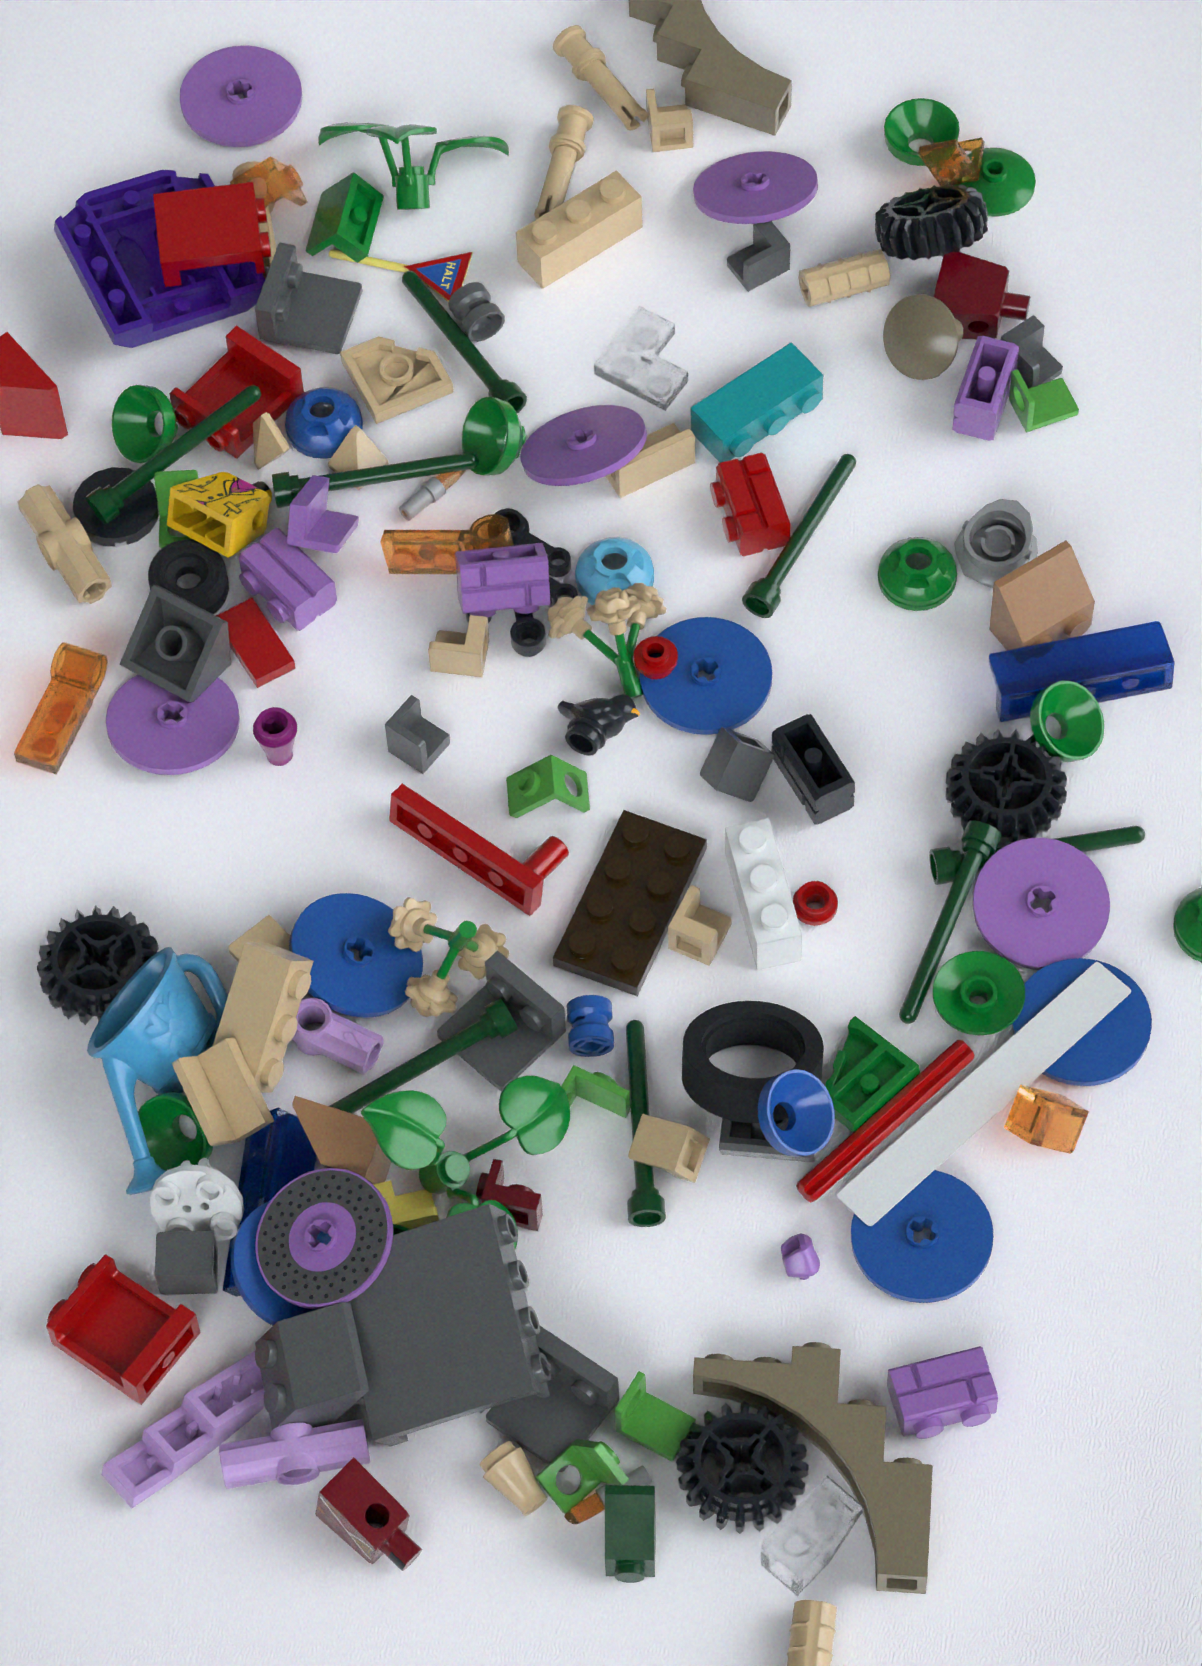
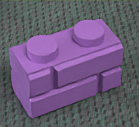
(985, 388)
(503, 579)
(287, 580)
(942, 1393)

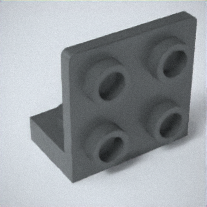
(305, 306)
(534, 1010)
(577, 1403)

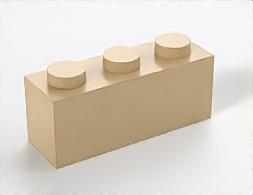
(579, 229)
(265, 1008)

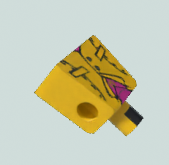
(220, 511)

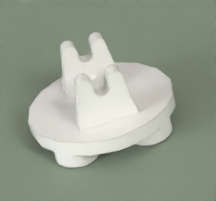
(195, 1187)

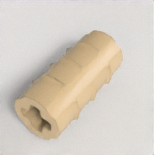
(844, 277)
(811, 1633)

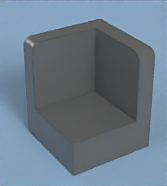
(763, 259)
(1034, 361)
(414, 737)
(736, 764)
(186, 1262)

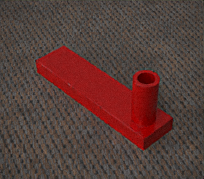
(513, 881)

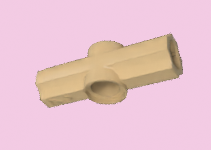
(64, 544)

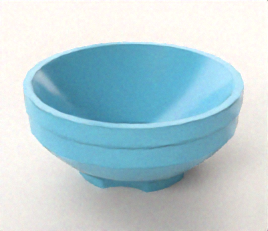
(594, 577)

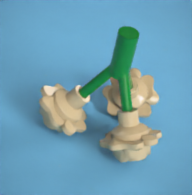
(612, 608)
(416, 925)

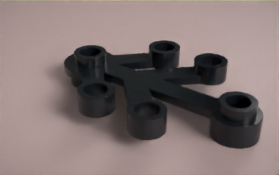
(525, 624)

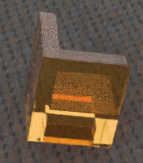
(1046, 1119)

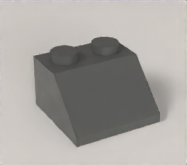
(312, 1367)

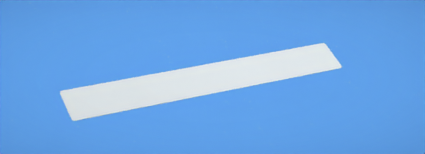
(983, 1094)

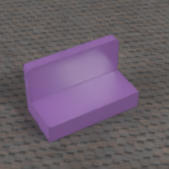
(314, 525)

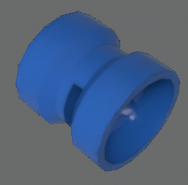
(590, 1027)

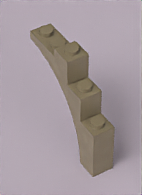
(715, 72)
(852, 1438)

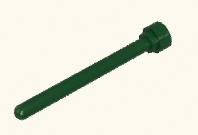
(497, 387)
(287, 486)
(108, 501)
(764, 595)
(979, 842)
(946, 863)
(492, 1023)
(645, 1205)

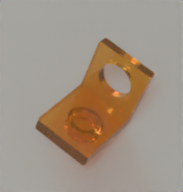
(950, 162)
(280, 181)

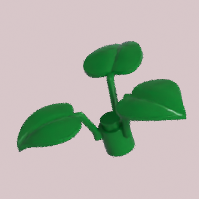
(410, 182)
(412, 1121)

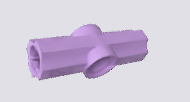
(336, 1037)
(293, 1453)

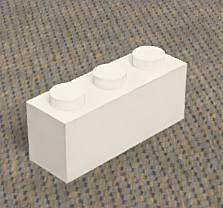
(763, 894)

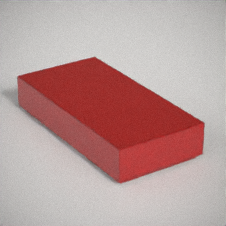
(256, 643)

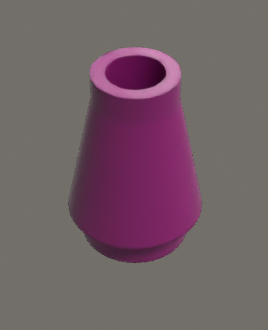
(276, 733)

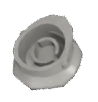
(996, 541)

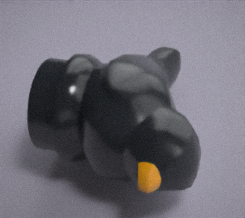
(596, 721)

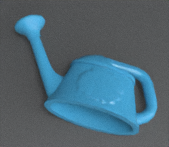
(146, 1030)

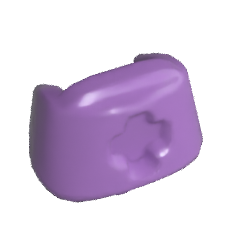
(800, 1257)

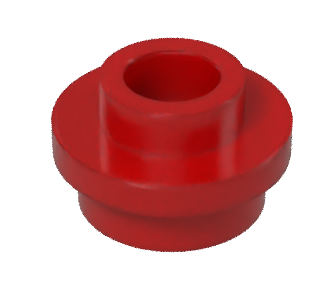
(655, 667)
(815, 892)

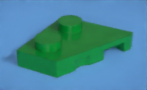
(867, 1075)

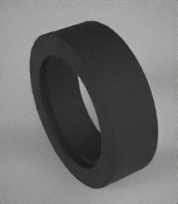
(744, 1024)

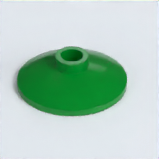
(1011, 186)
(983, 976)

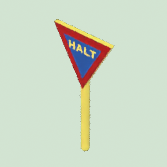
(440, 275)

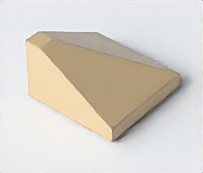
(268, 441)
(356, 453)

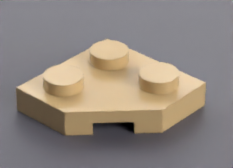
(394, 377)

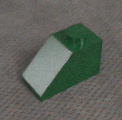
(630, 1532)

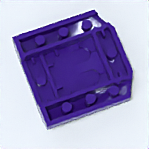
(117, 260)

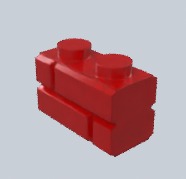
(751, 503)

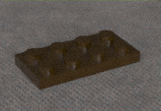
(630, 903)

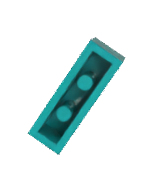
(757, 403)

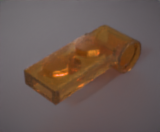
(435, 549)
(63, 707)

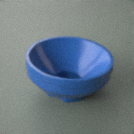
(316, 435)
(808, 1110)

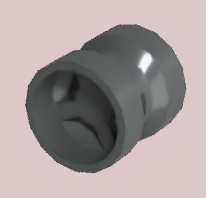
(479, 315)

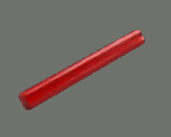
(885, 1121)

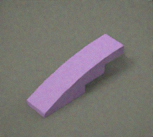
(188, 1433)

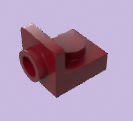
(518, 1199)

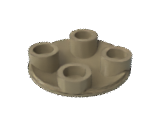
(921, 337)

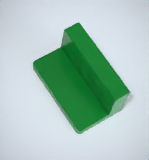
(346, 218)

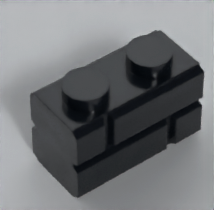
(813, 769)

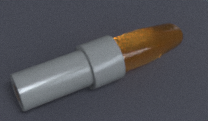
(429, 493)
(596, 1502)

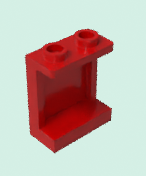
(210, 229)
(243, 365)
(121, 1330)

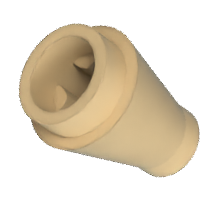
(513, 1477)

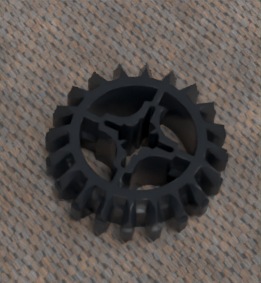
(931, 222)
(1031, 797)
(107, 943)
(762, 1435)

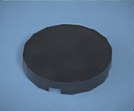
(135, 517)

